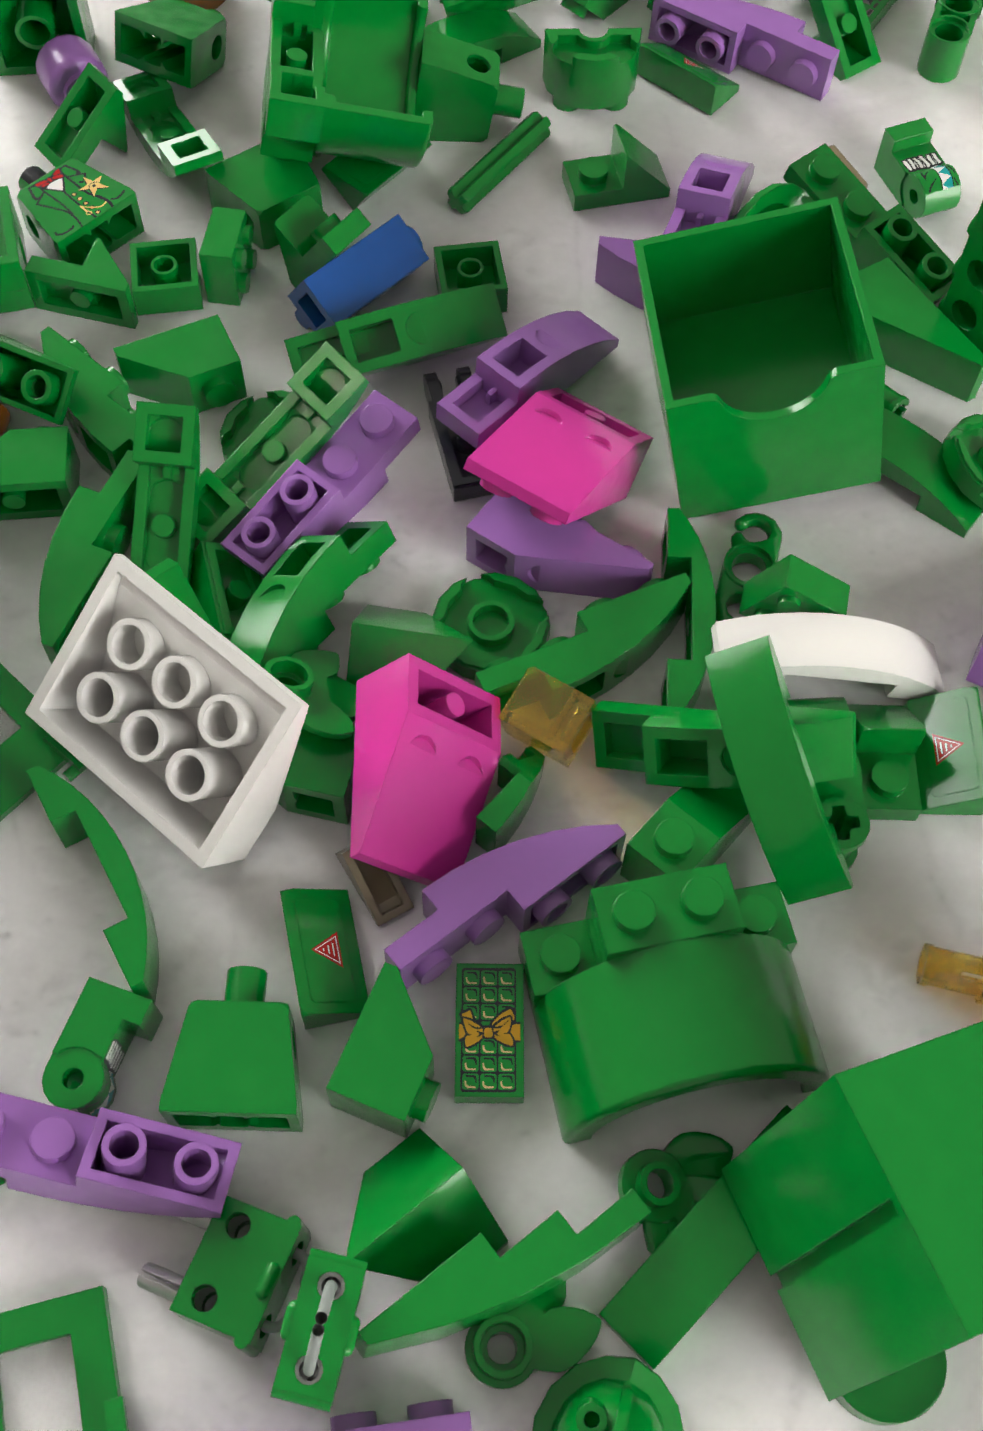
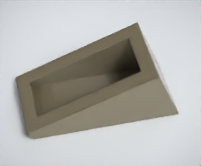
(378, 888)

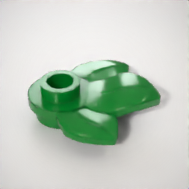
(315, 681)
(687, 1170)
(544, 1337)

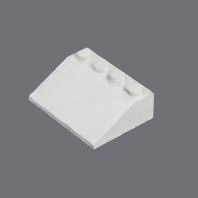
(171, 716)

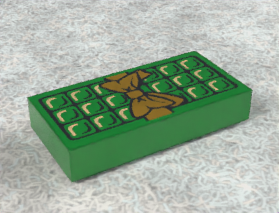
(489, 1033)

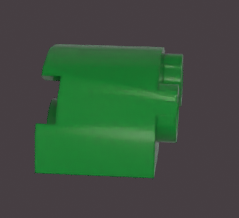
(591, 70)

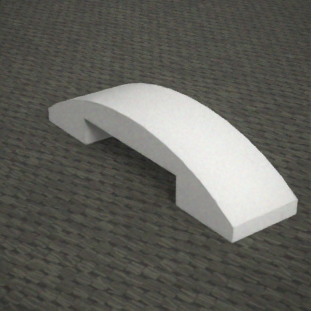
(841, 649)

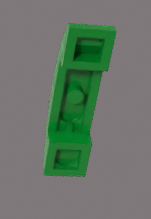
(490, 29)
(164, 128)
(296, 429)
(917, 463)
(166, 485)
(680, 554)
(775, 772)
(75, 819)
(683, 1274)

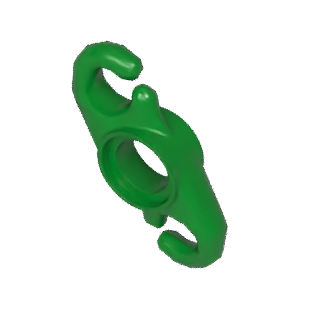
(761, 554)

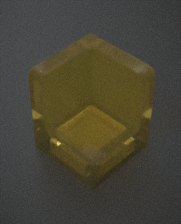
(548, 716)

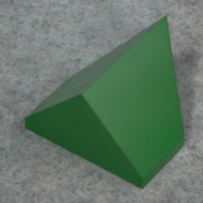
(388, 634)
(417, 1211)

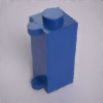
(358, 275)

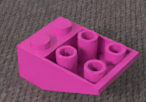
(560, 457)
(420, 768)

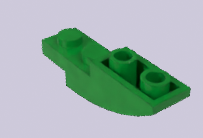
(870, 227)
(408, 331)
(99, 402)
(81, 549)
(306, 580)
(608, 642)
(690, 750)

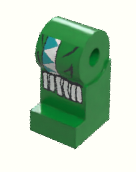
(916, 170)
(94, 1046)

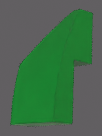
(506, 811)

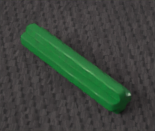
(498, 162)

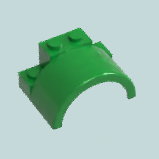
(345, 81)
(667, 996)

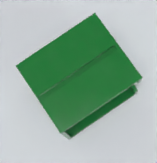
(763, 358)
(876, 1210)

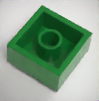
(227, 256)
(470, 266)
(166, 276)
(794, 587)

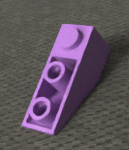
(550, 556)

